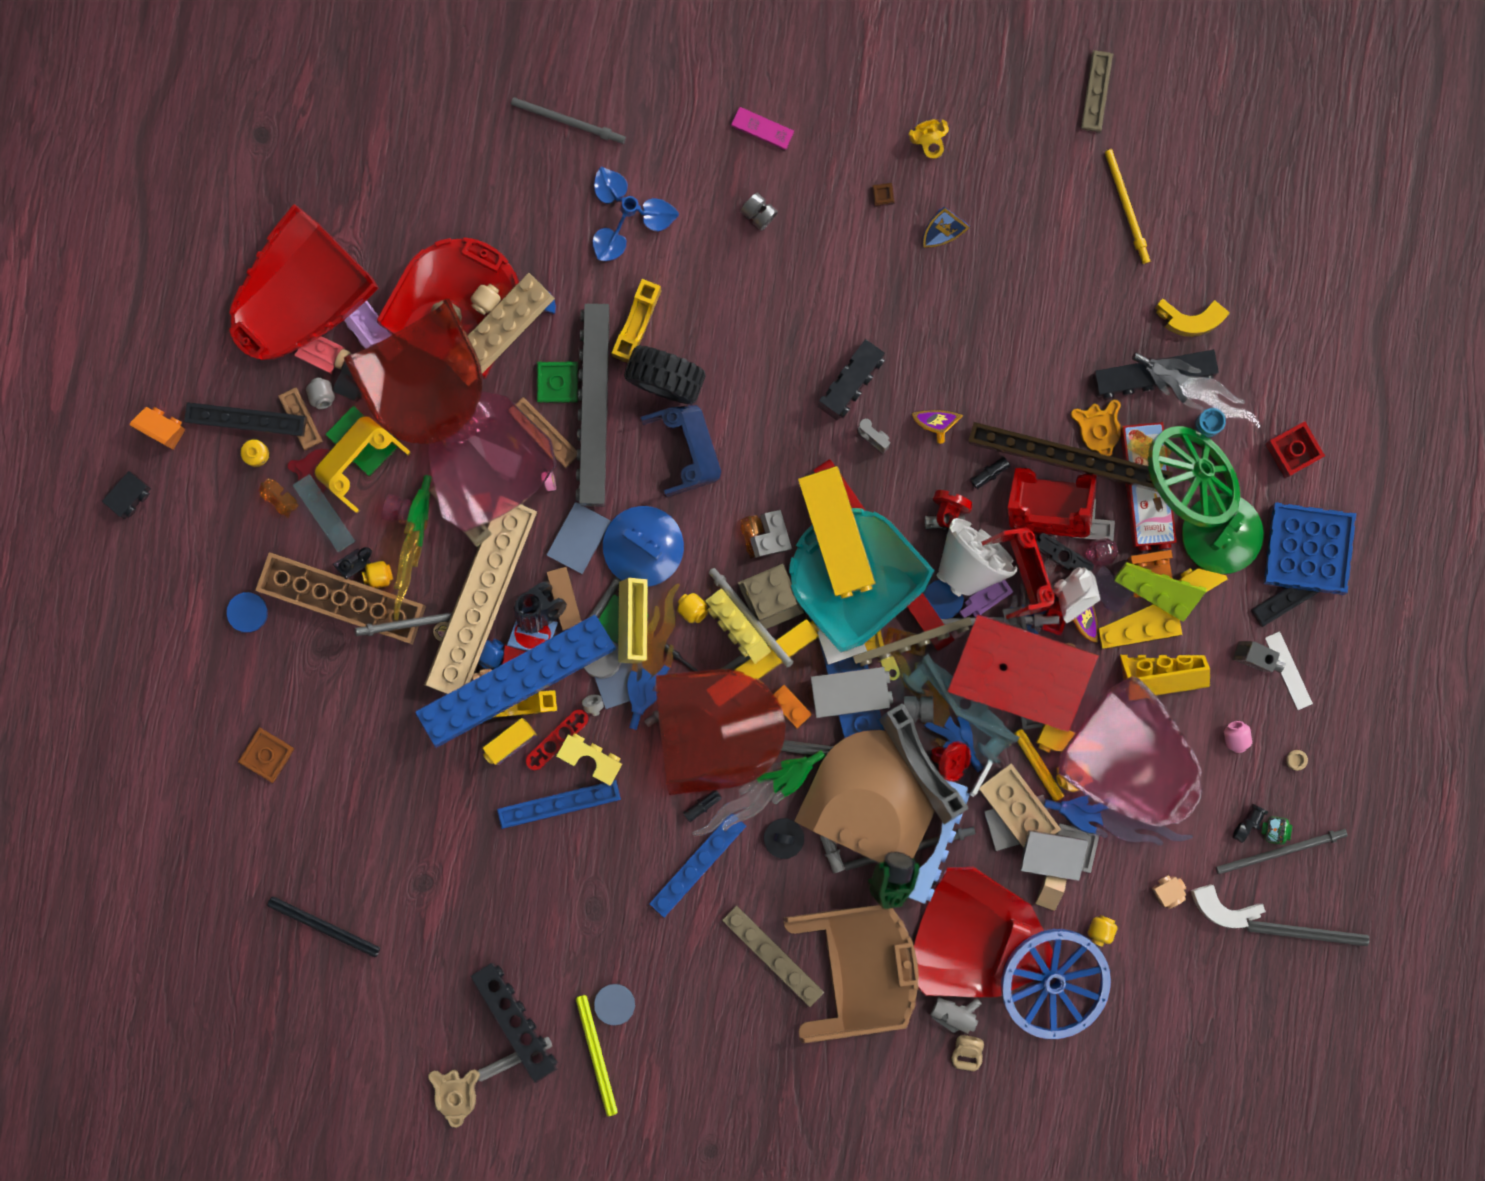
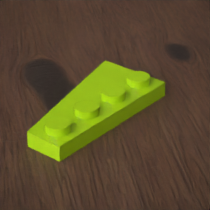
(1167, 593)

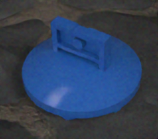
(643, 545)

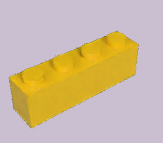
(1168, 674)

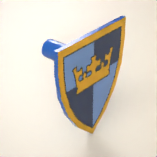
(943, 228)

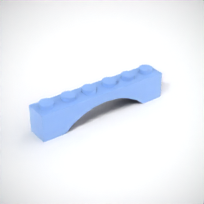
(929, 871)

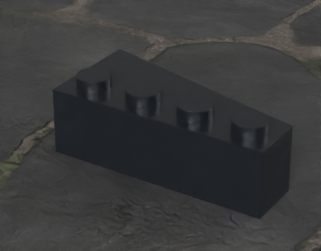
(851, 380)

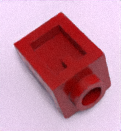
(1055, 610)

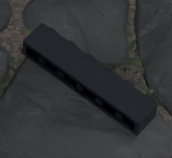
(1135, 377)

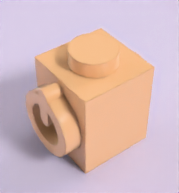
(1170, 891)

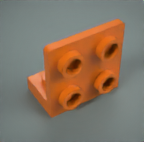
(1156, 562)

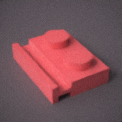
(320, 353)

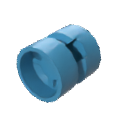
(1210, 422)

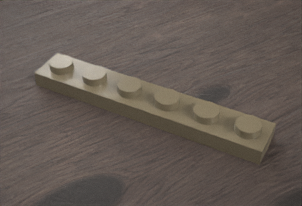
(904, 644)
(773, 956)

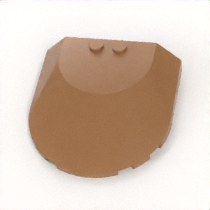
(867, 798)

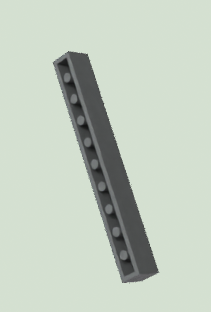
(594, 405)

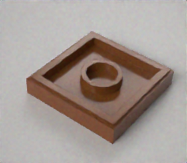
(266, 755)

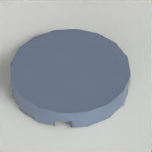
(614, 1004)

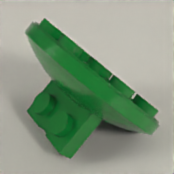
(1227, 546)

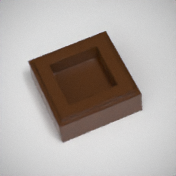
(883, 194)

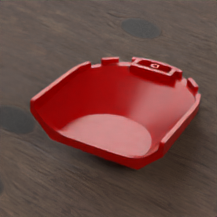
(447, 271)

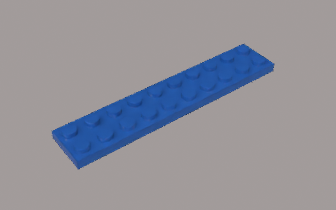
(515, 681)

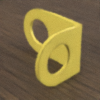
(890, 663)

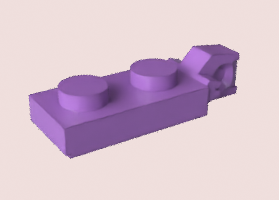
(986, 599)

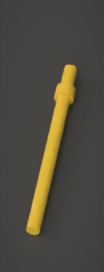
(1139, 243)

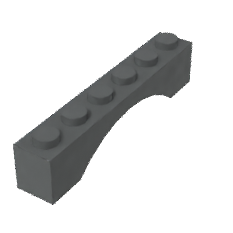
(939, 792)

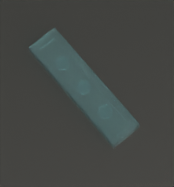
(324, 513)

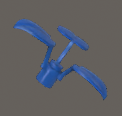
(612, 186)

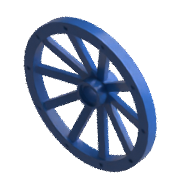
(1058, 987)

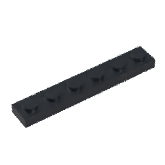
(245, 419)

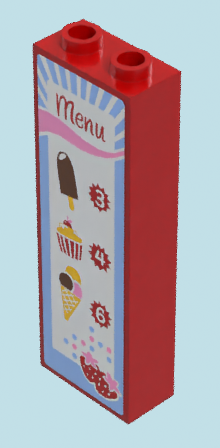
(1149, 515)

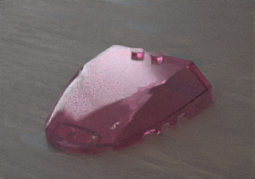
(1134, 758)

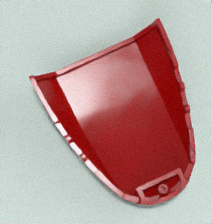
(296, 289)

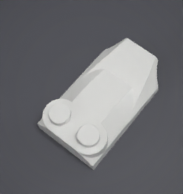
(1076, 593)

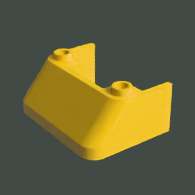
(360, 434)

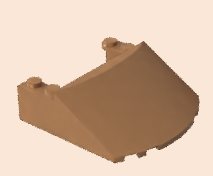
(869, 968)

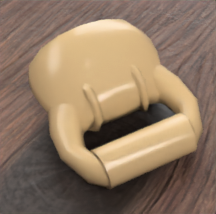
(968, 1047)

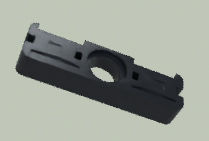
(1051, 548)

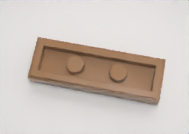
(294, 404)
(563, 589)

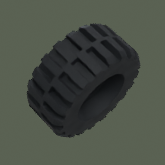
(664, 374)

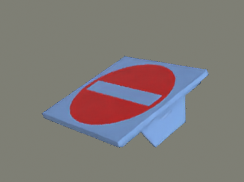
(527, 641)

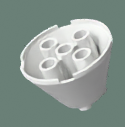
(969, 564)

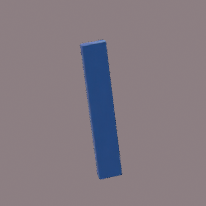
(558, 804)

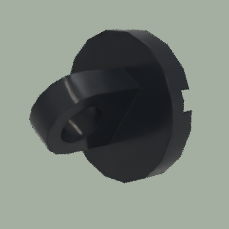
(784, 838)

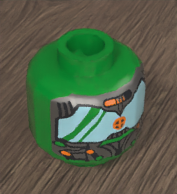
(1277, 830)

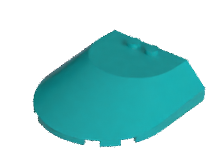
(897, 571)

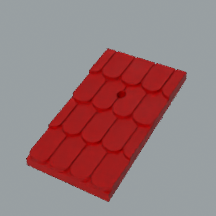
(1041, 676)

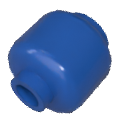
(492, 654)

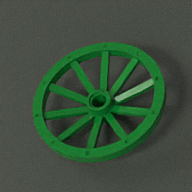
(1198, 472)

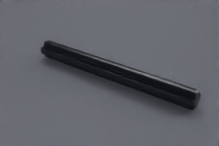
(323, 926)

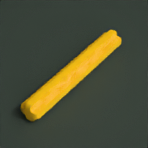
(1039, 765)

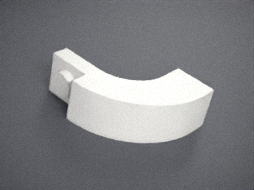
(1212, 909)

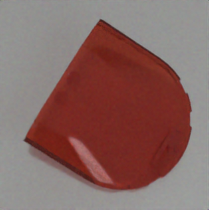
(422, 378)
(717, 729)

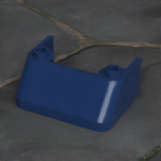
(706, 465)

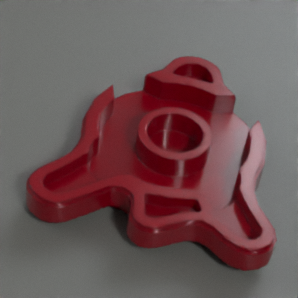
(308, 466)

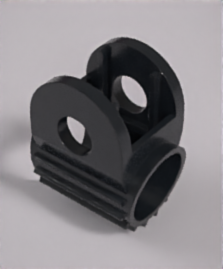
(536, 601)

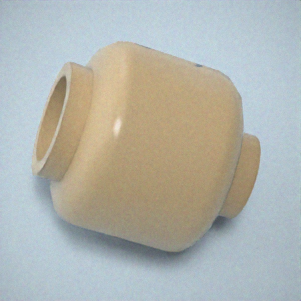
(485, 299)

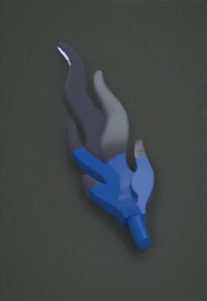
(1121, 826)

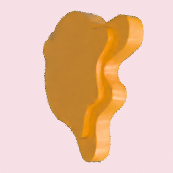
(1099, 428)

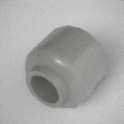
(320, 393)

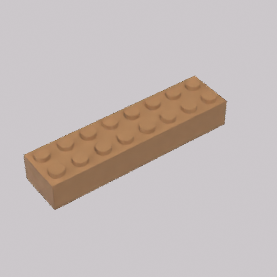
(335, 596)

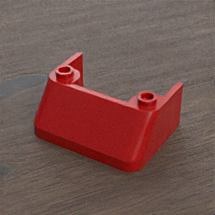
(1031, 569)

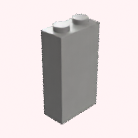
(851, 692)

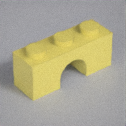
(574, 749)

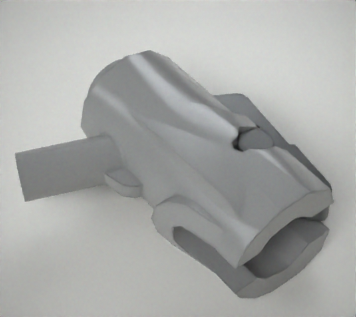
(955, 1017)

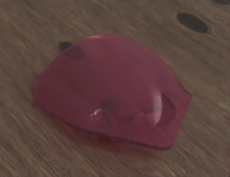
(490, 464)

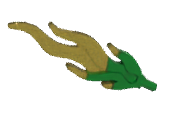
(412, 546)

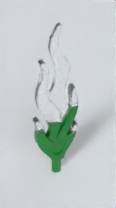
(786, 773)

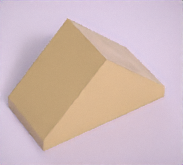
(1051, 892)

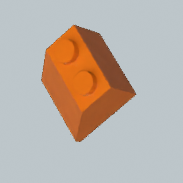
(158, 427)

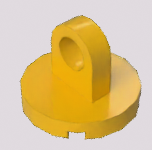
(930, 133)

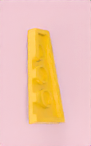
(1140, 626)

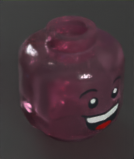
(1102, 551)

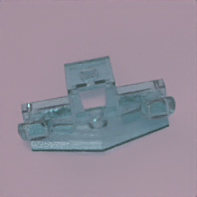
(976, 715)

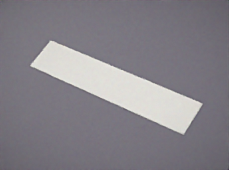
(1290, 672)

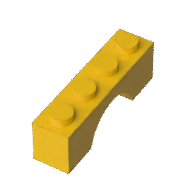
(637, 321)

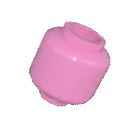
(1238, 736)

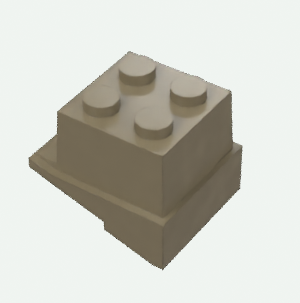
(770, 596)

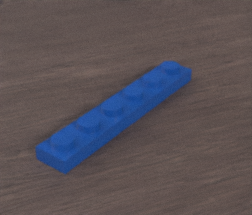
(695, 867)

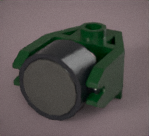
(894, 879)

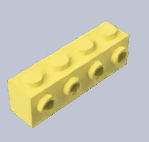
(739, 627)

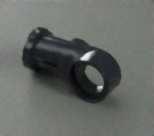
(1253, 820)

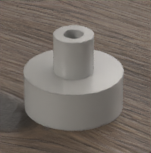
(593, 704)

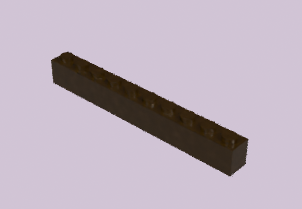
(1063, 456)

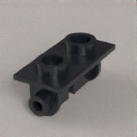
(353, 562)

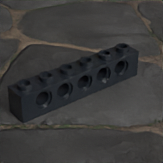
(493, 999)

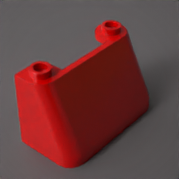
(1052, 505)

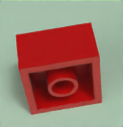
(1295, 449)

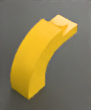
(1192, 325)
(538, 703)

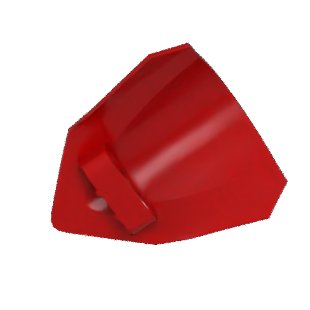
(971, 934)

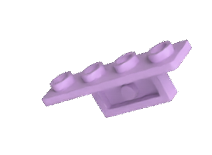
(365, 326)

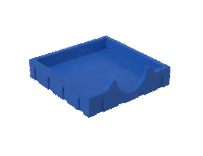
(1309, 548)

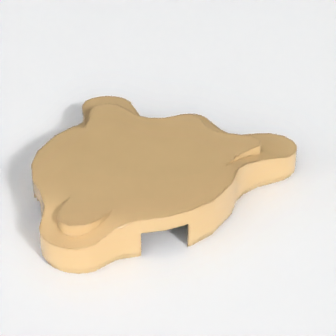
(454, 1095)

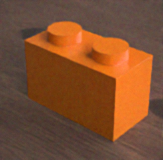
(792, 707)

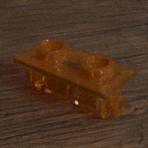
(271, 492)
(751, 527)

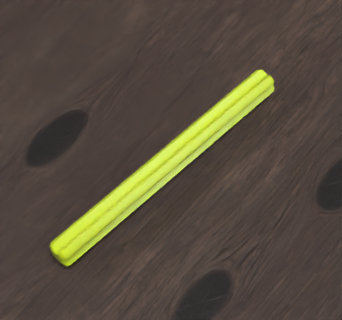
(596, 1055)

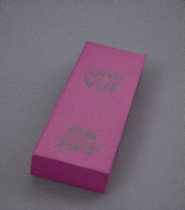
(762, 128)

